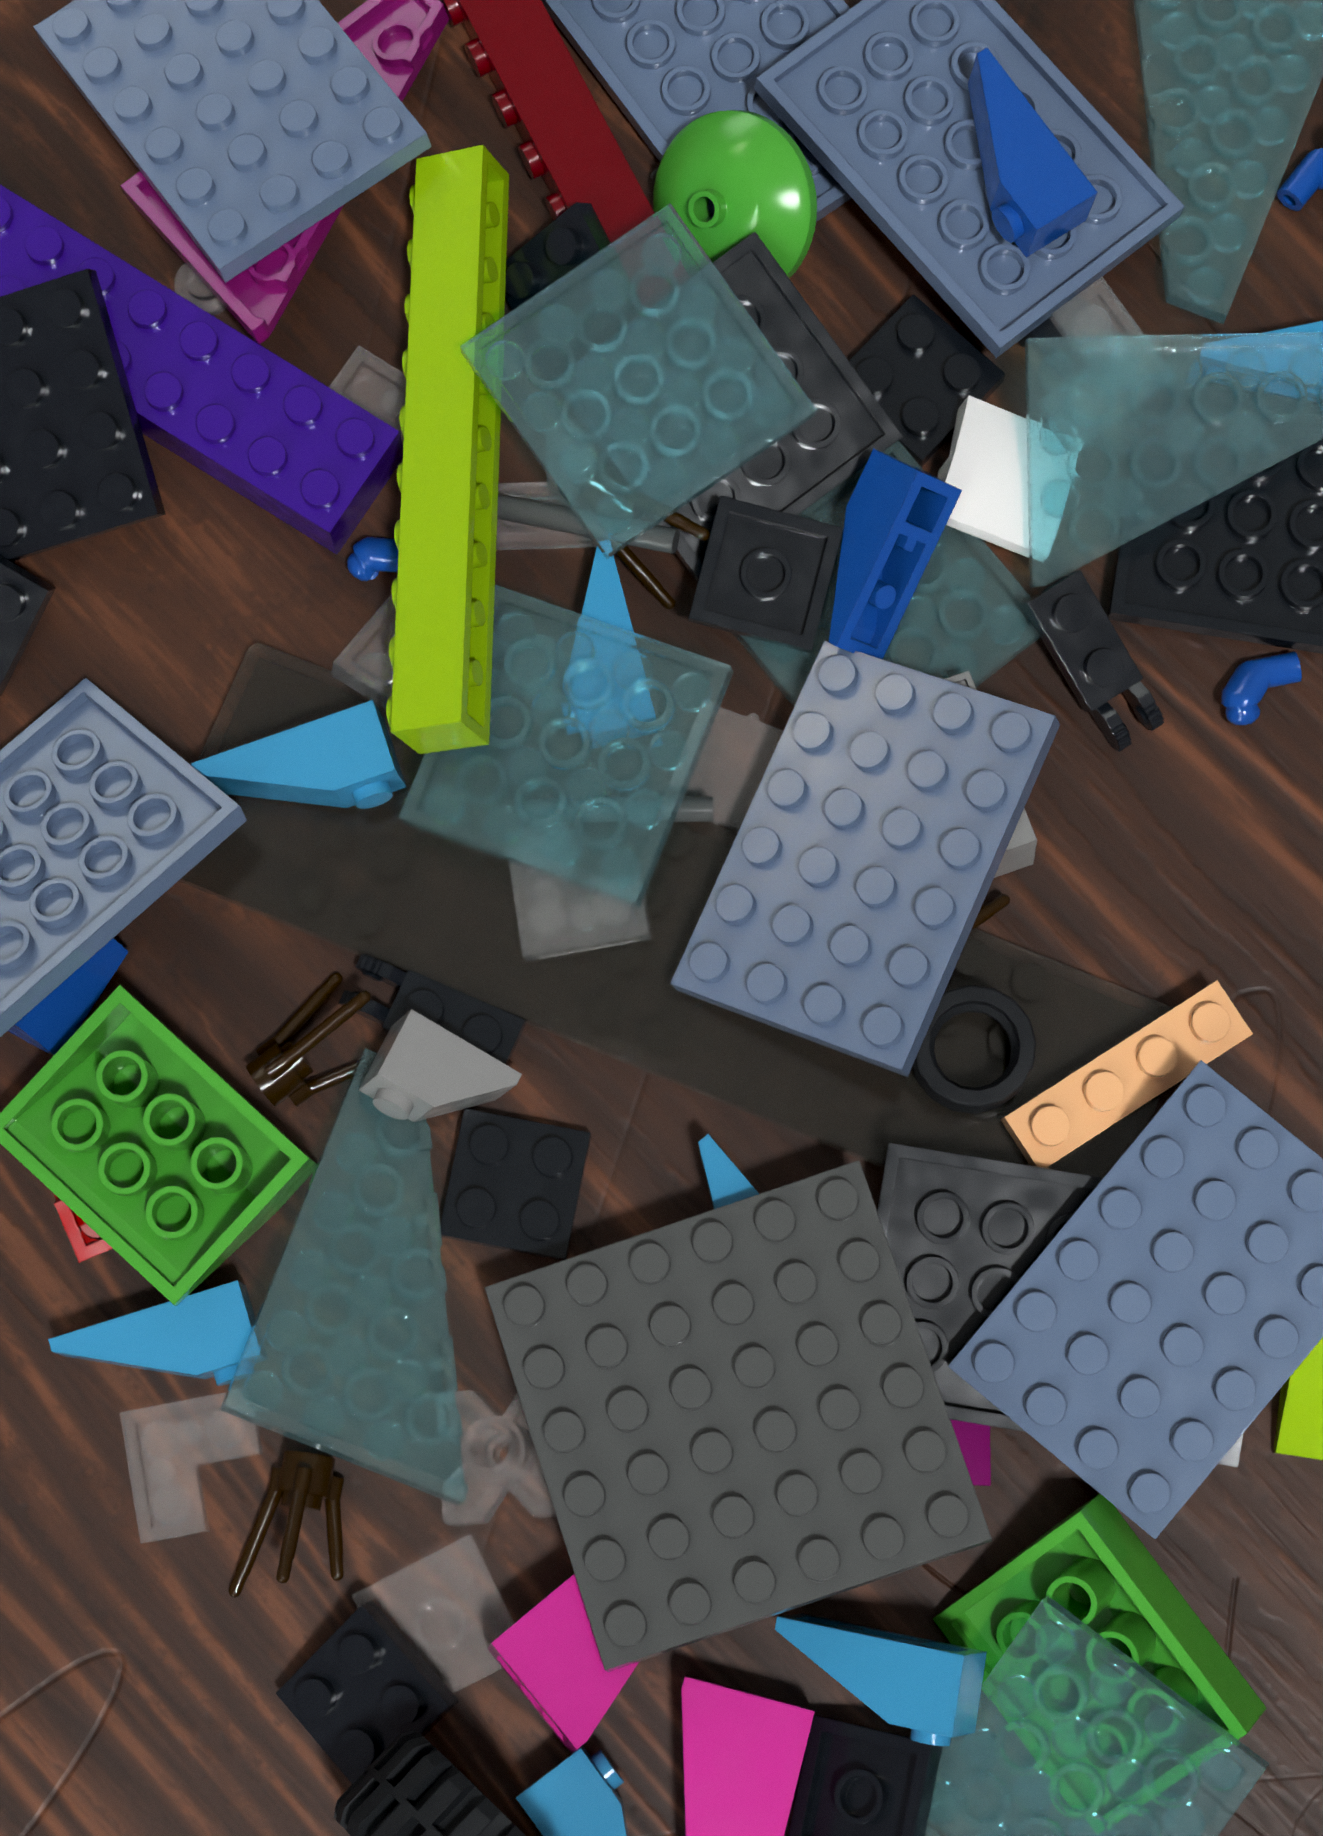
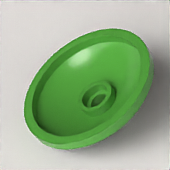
(751, 177)

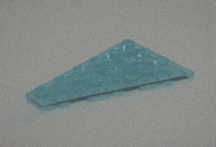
(1222, 120)
(1154, 427)
(356, 1313)

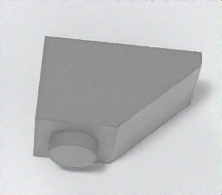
(432, 1072)

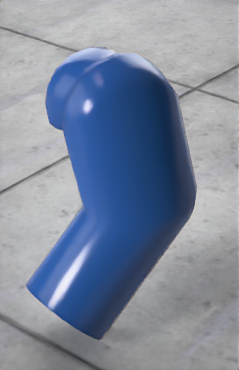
(1303, 181)
(372, 556)
(1251, 682)

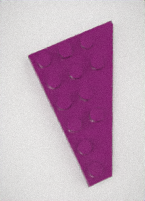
(396, 42)

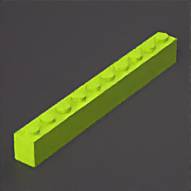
(448, 457)

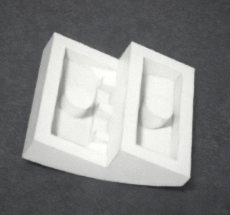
(991, 470)

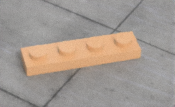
(1126, 1076)

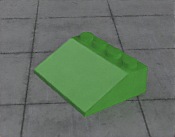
(152, 1146)
(1117, 1589)

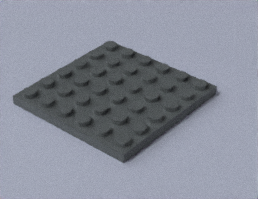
(735, 1416)

